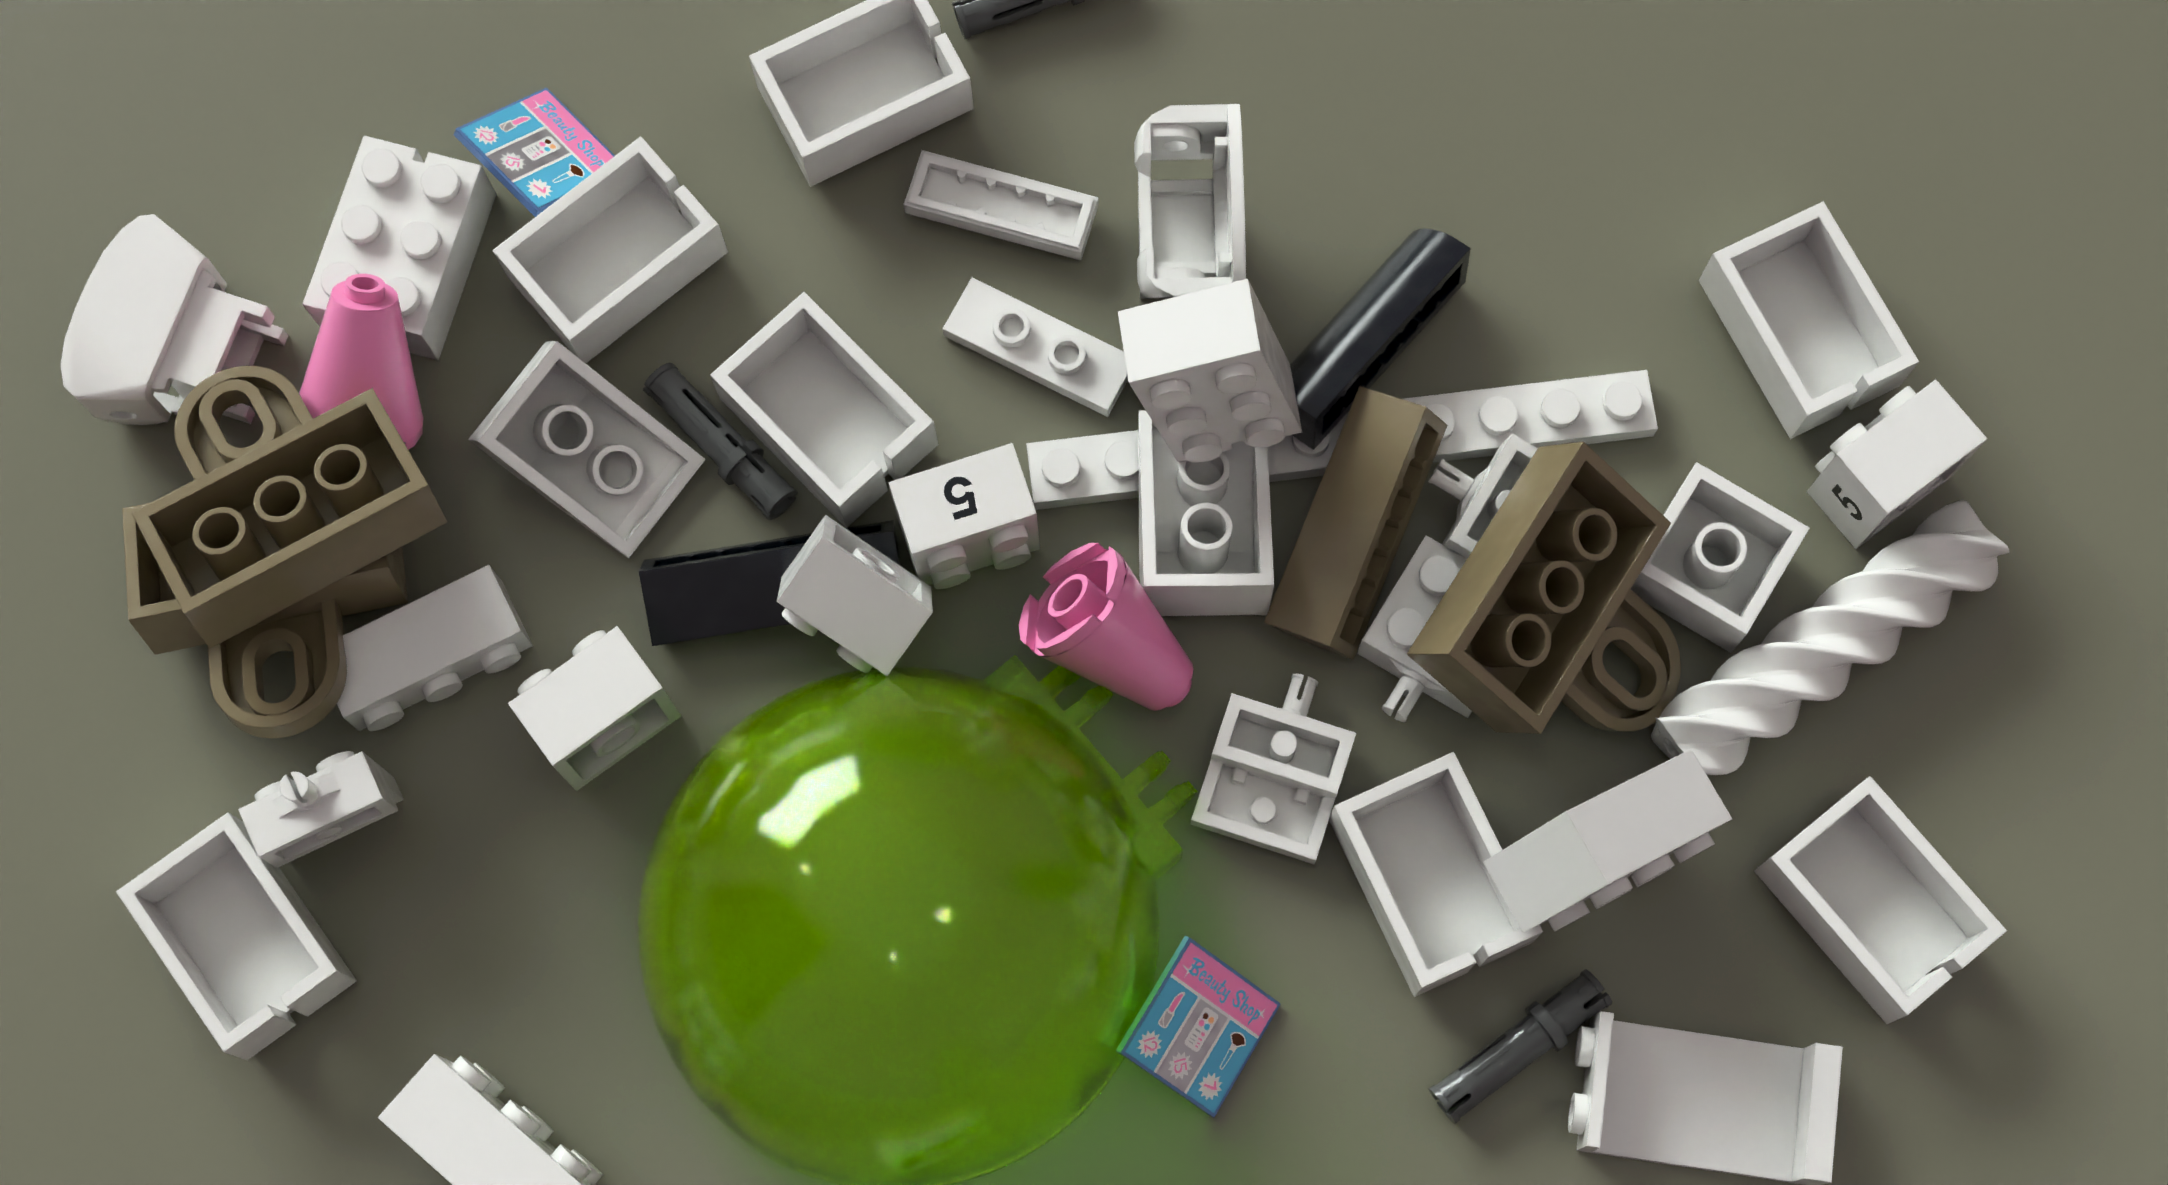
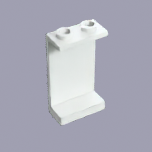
(1707, 1101)

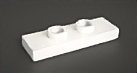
(1001, 205)
(1038, 346)

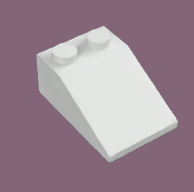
(587, 448)
(1204, 529)

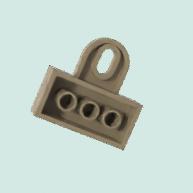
(285, 512)
(1547, 599)
(306, 628)

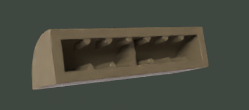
(1356, 522)

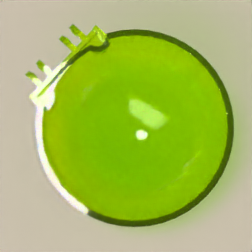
(905, 921)

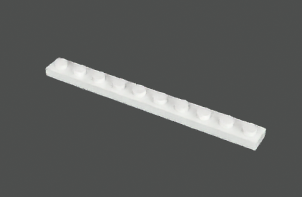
(1477, 421)

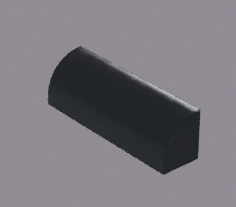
(1375, 328)
(730, 586)

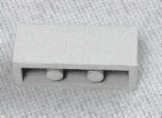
(429, 649)

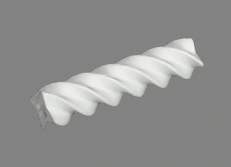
(1815, 648)

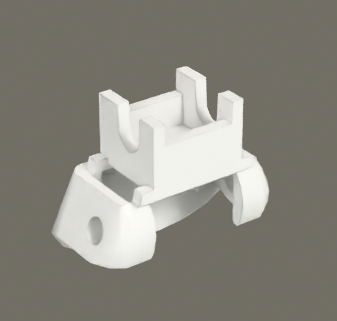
(1195, 226)
(157, 321)

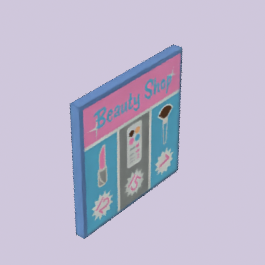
(535, 148)
(1198, 1026)

